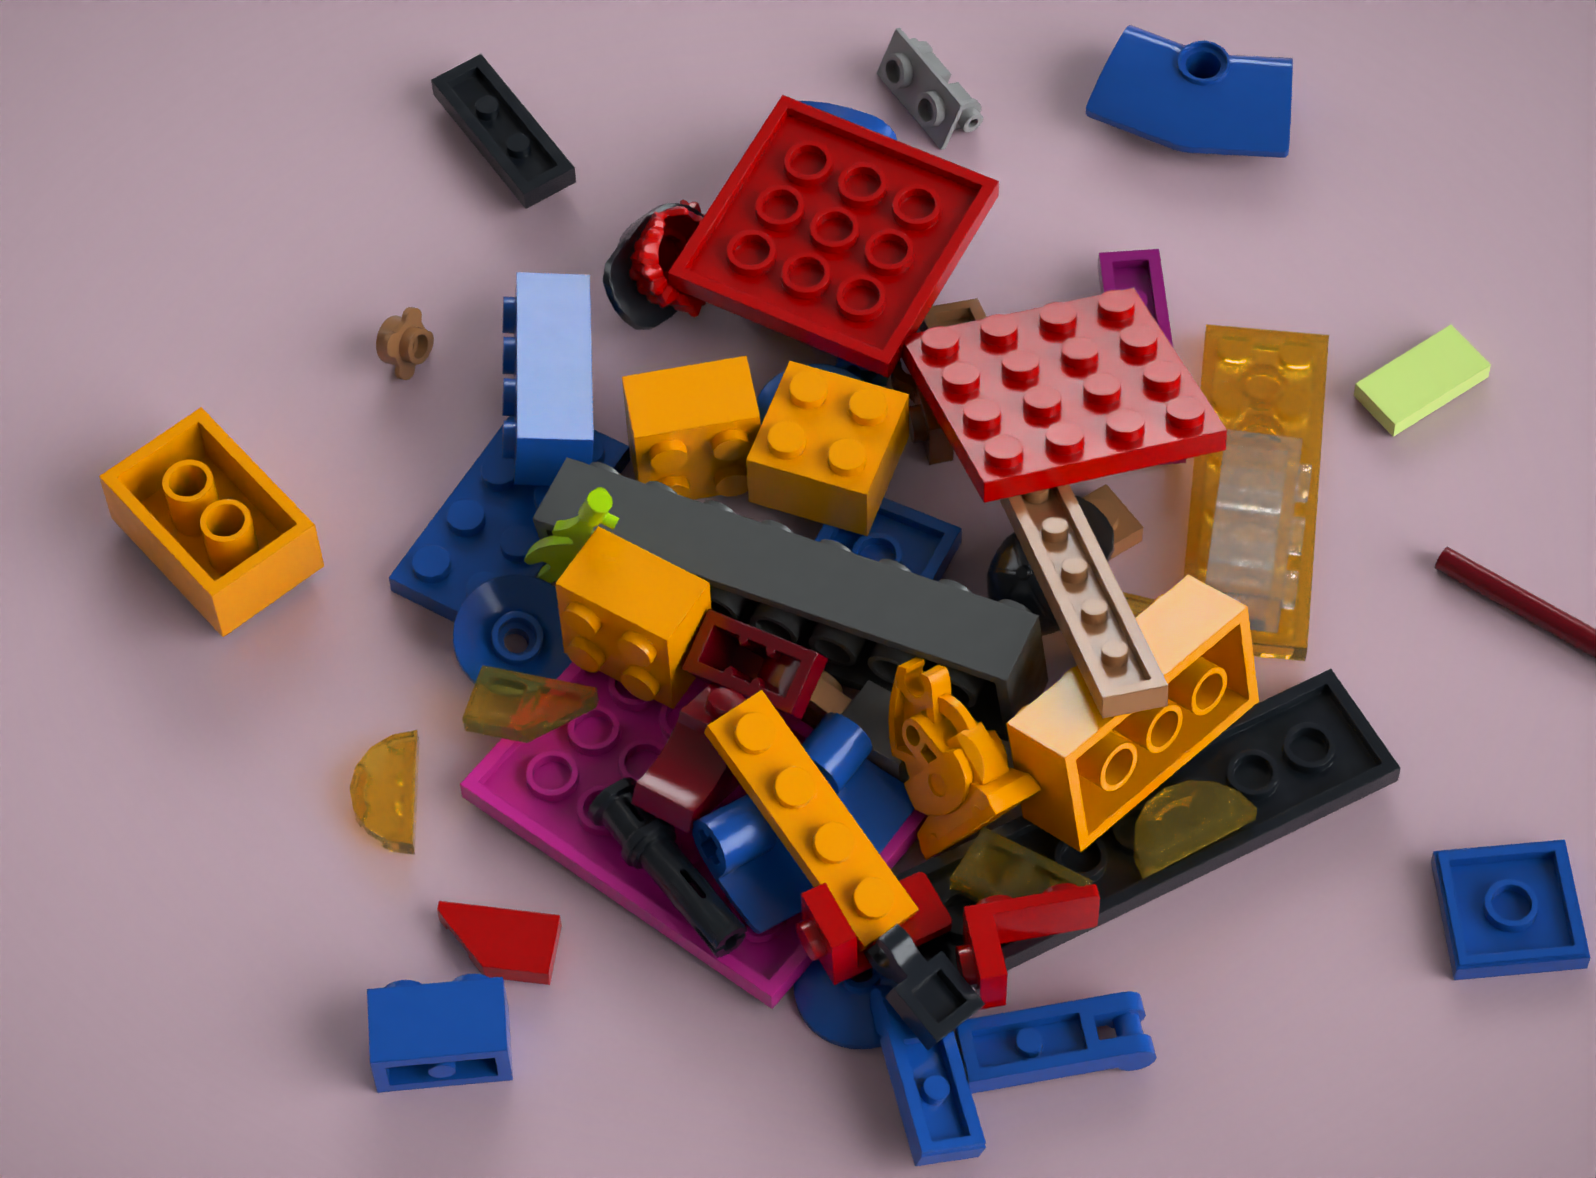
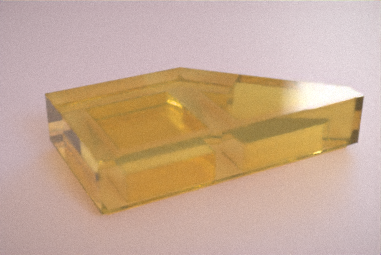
(523, 704)
(1007, 868)

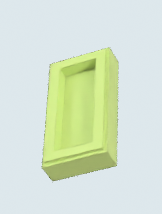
(1422, 380)

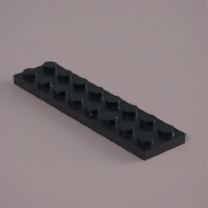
(1287, 755)

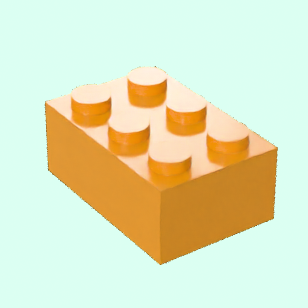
(212, 521)

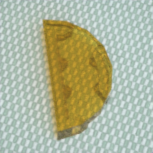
(386, 791)
(1186, 820)

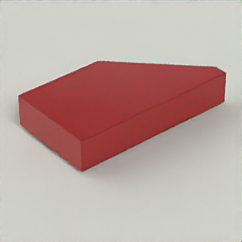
(504, 940)

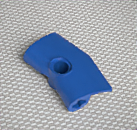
(1195, 96)
(751, 859)

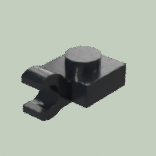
(929, 994)

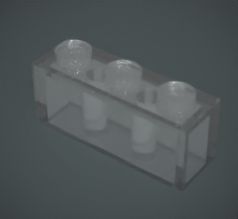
(1257, 524)

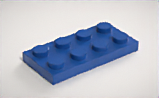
(481, 530)

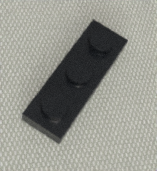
(503, 131)

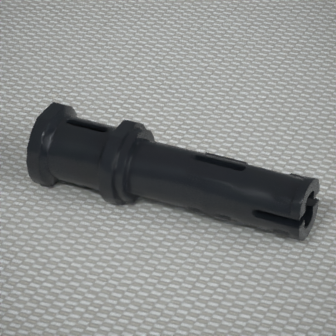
(651, 845)

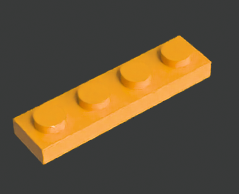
(810, 817)

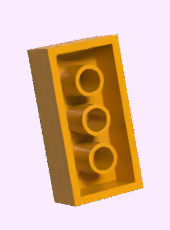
(1106, 766)

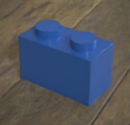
(439, 1033)

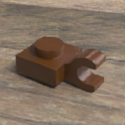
(922, 422)

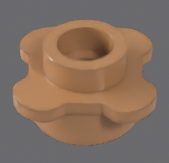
(404, 342)

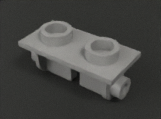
(923, 89)

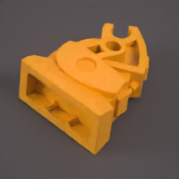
(951, 759)

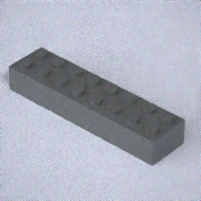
(823, 595)

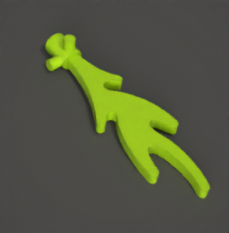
(571, 535)

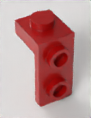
(1009, 919)
(831, 939)

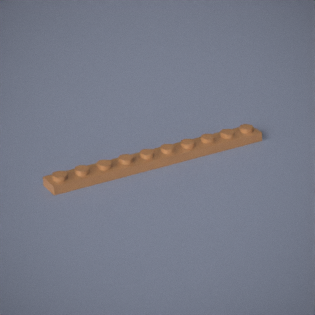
(1078, 582)

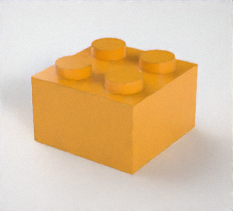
(693, 426)
(828, 448)
(631, 616)

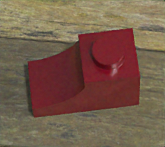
(753, 661)
(689, 772)

